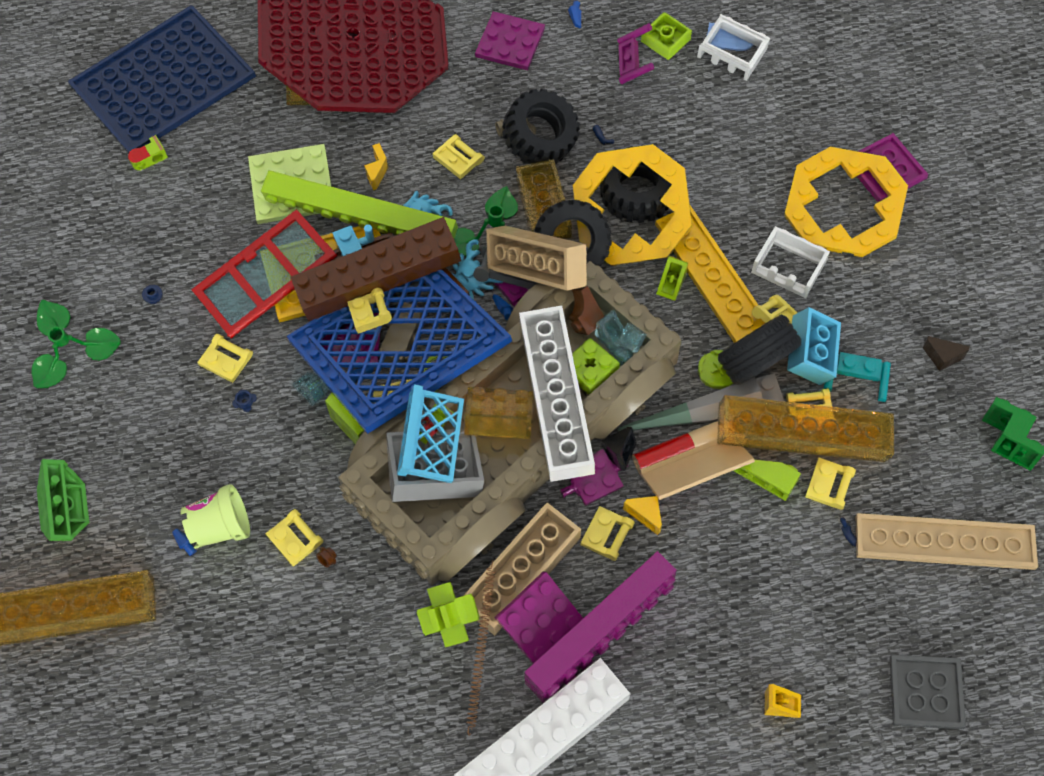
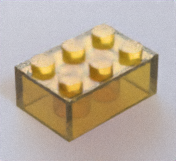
(498, 412)

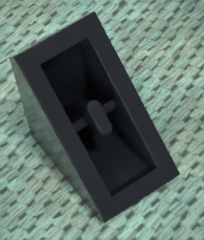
(620, 447)

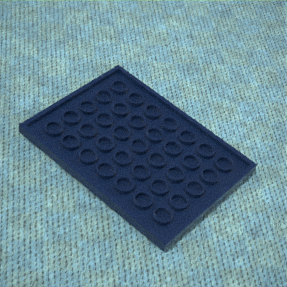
(161, 79)

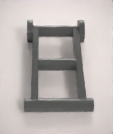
(482, 274)

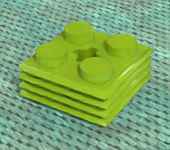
(666, 36)
(604, 365)

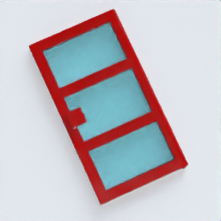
(262, 273)

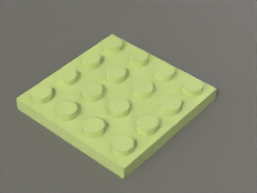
(304, 163)

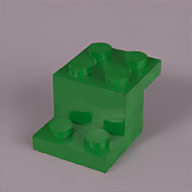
(1014, 428)

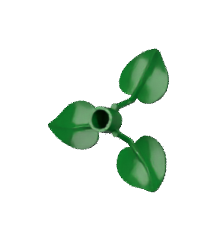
(498, 207)
(51, 321)

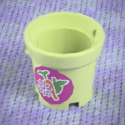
(216, 518)

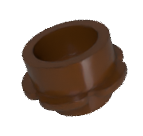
(326, 557)

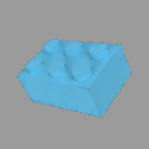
(819, 346)

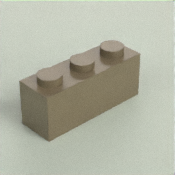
(400, 336)

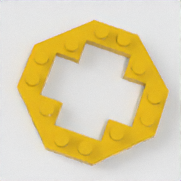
(854, 164)
(675, 198)

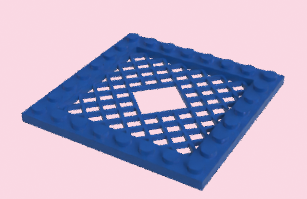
(309, 342)

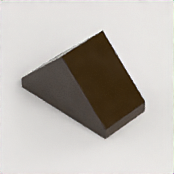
(943, 352)

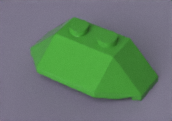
(61, 501)

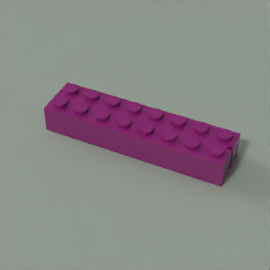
(600, 627)

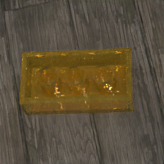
(539, 190)

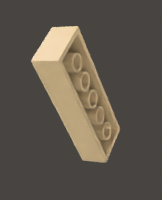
(537, 257)
(532, 551)

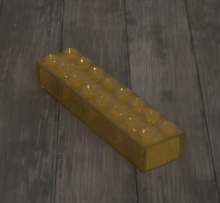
(805, 428)
(77, 607)

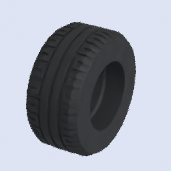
(759, 349)

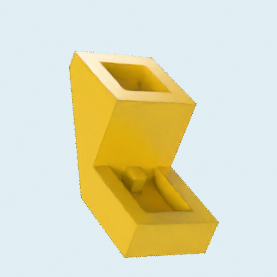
(376, 170)

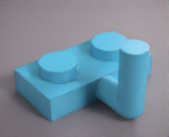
(348, 242)

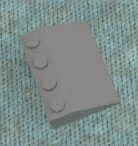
(468, 472)

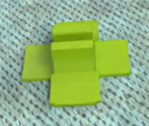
(450, 617)

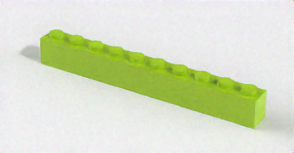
(345, 205)

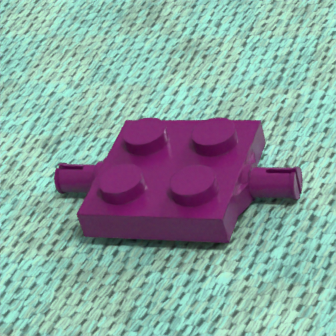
(596, 486)

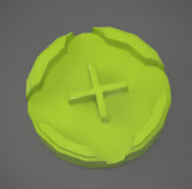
(712, 372)

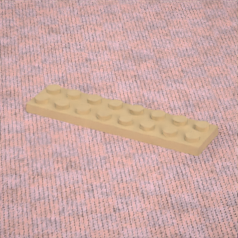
(946, 541)

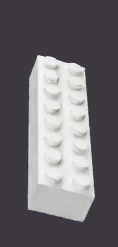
(556, 394)
(553, 726)

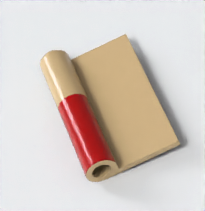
(688, 461)

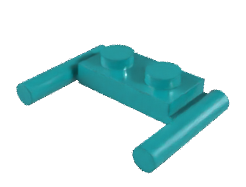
(864, 368)

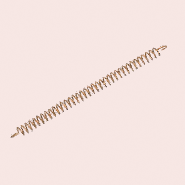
(480, 647)

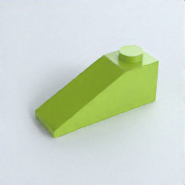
(771, 476)

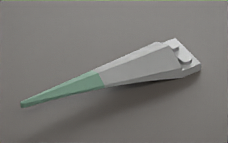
(706, 407)

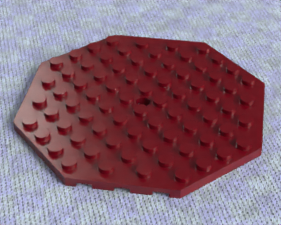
(379, 70)

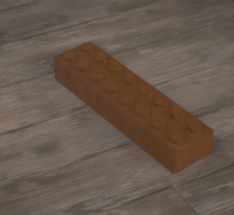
(376, 266)

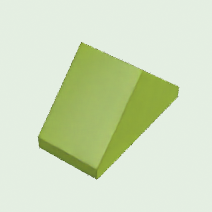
(672, 278)

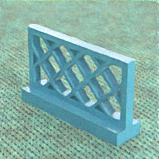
(411, 434)

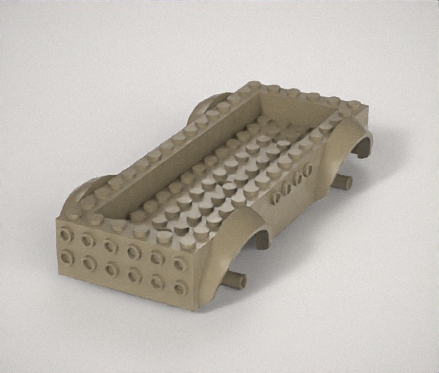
(448, 533)

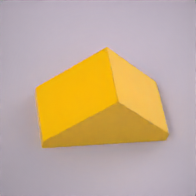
(645, 511)
(782, 702)

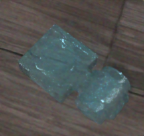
(631, 340)

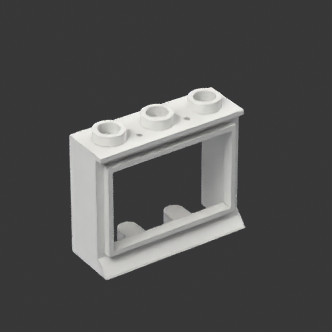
(741, 31)
(798, 246)

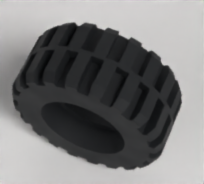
(555, 112)
(630, 204)
(586, 214)

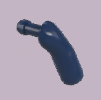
(599, 134)
(846, 529)

